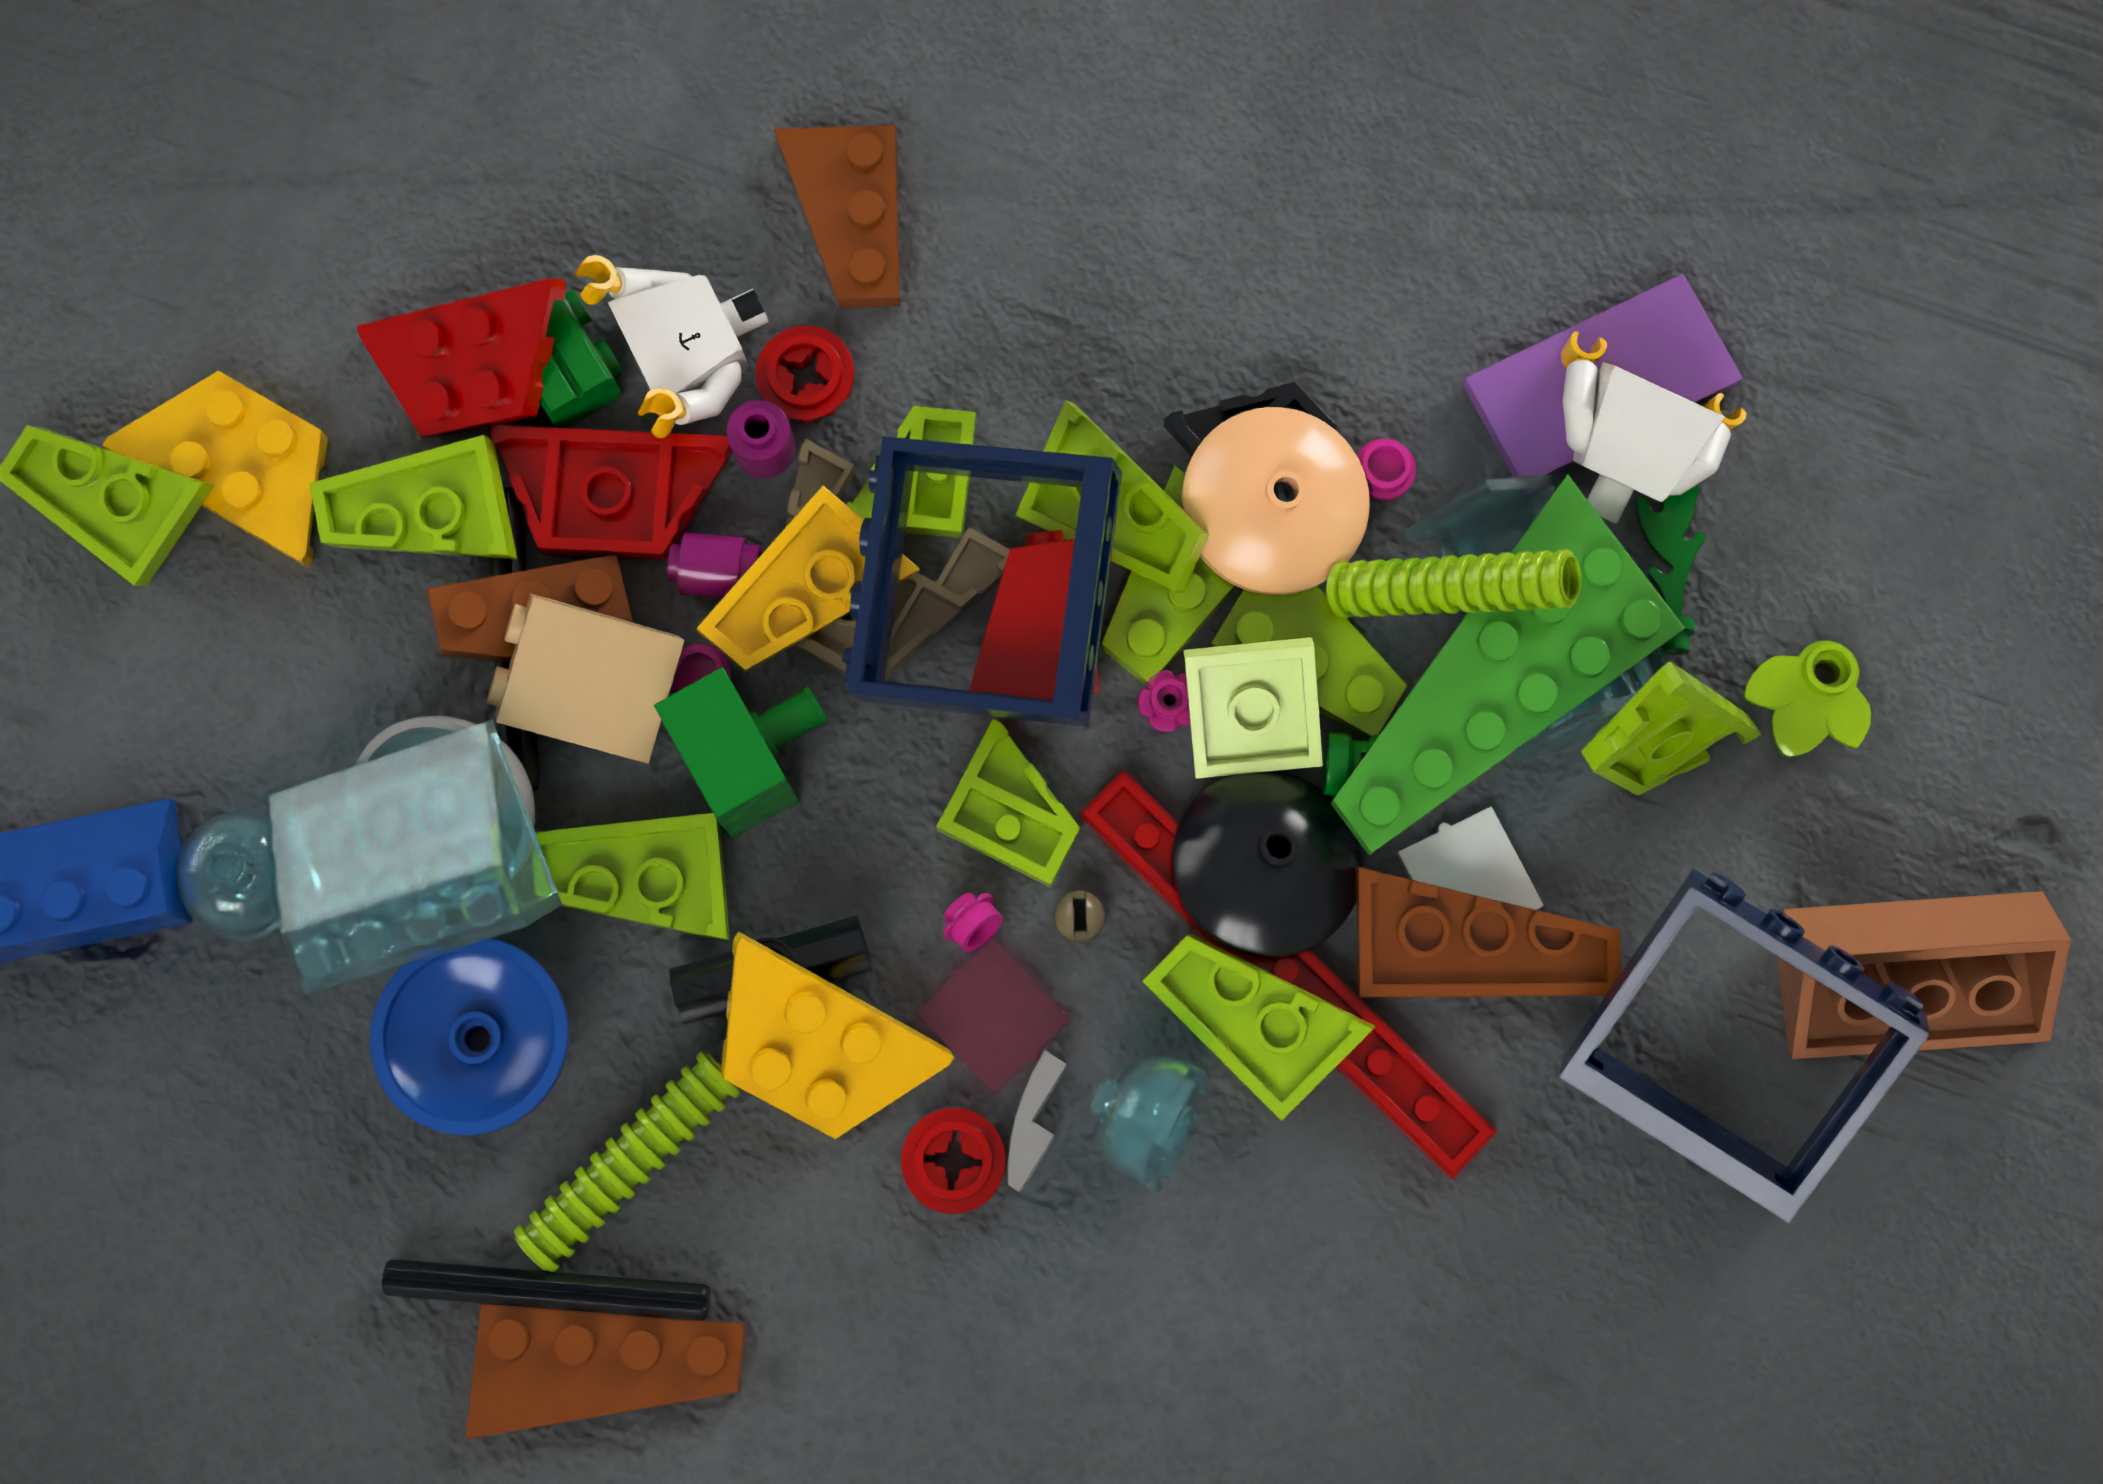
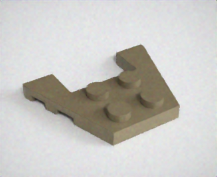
(921, 604)

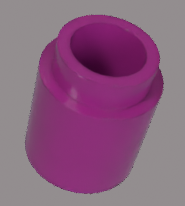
(766, 455)
(710, 563)

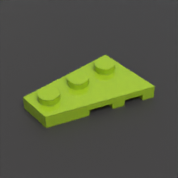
(104, 500)
(1352, 677)
(1255, 1022)

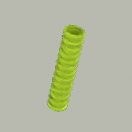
(1454, 584)
(625, 1163)

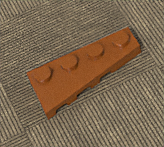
(1460, 944)
(580, 1365)

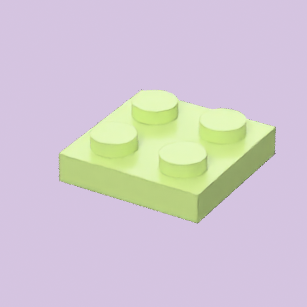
(1253, 707)

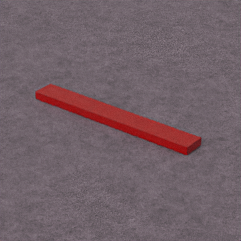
(1380, 1065)

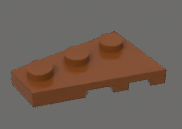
(475, 614)

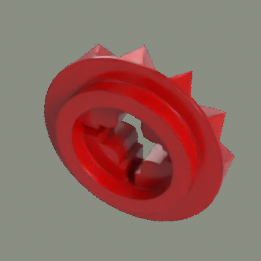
(797, 349)
(934, 1136)

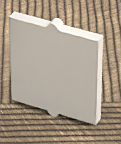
(1473, 860)

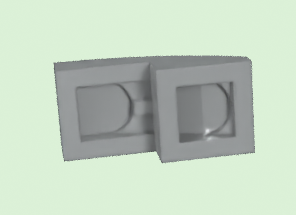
(1029, 1140)

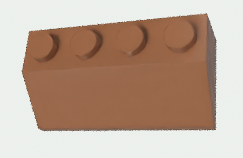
(1975, 962)

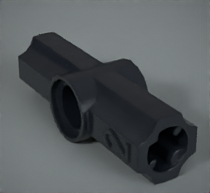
(829, 951)

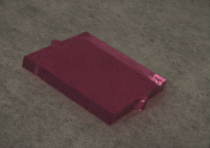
(993, 1016)

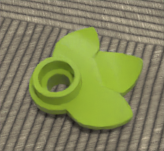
(1806, 707)

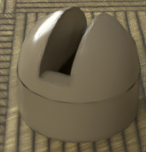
(1065, 915)

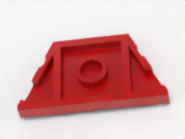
(468, 358)
(609, 487)

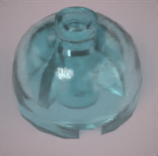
(230, 876)
(1148, 1117)

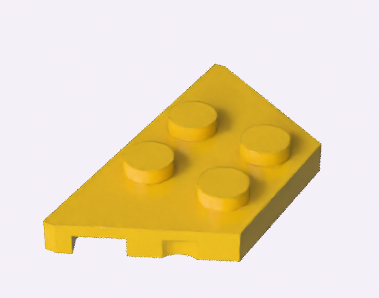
(244, 447)
(817, 1045)

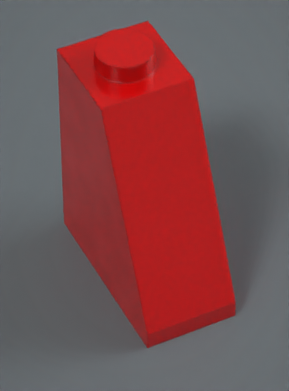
(1028, 621)

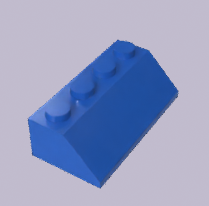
(89, 880)

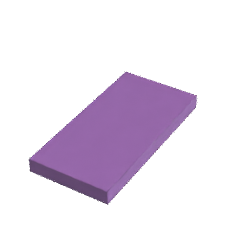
(1653, 335)

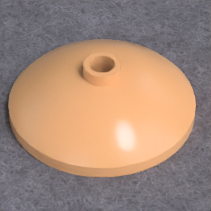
(1252, 533)

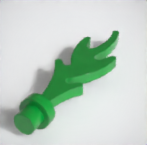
(1665, 536)

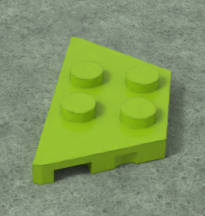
(1664, 731)

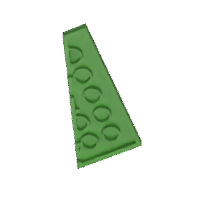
(1508, 676)

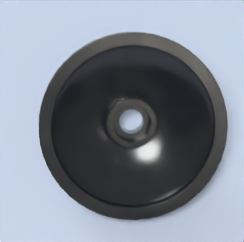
(1242, 891)

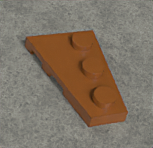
(851, 204)

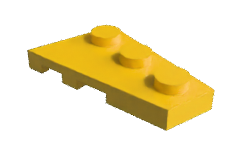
(793, 585)

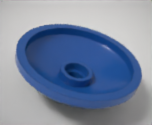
(426, 1028)

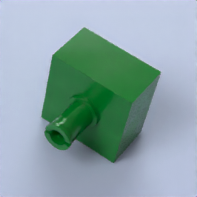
(736, 750)

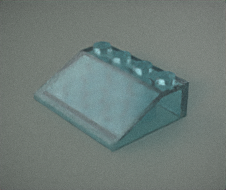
(405, 859)

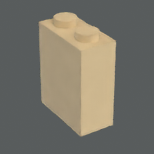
(585, 677)

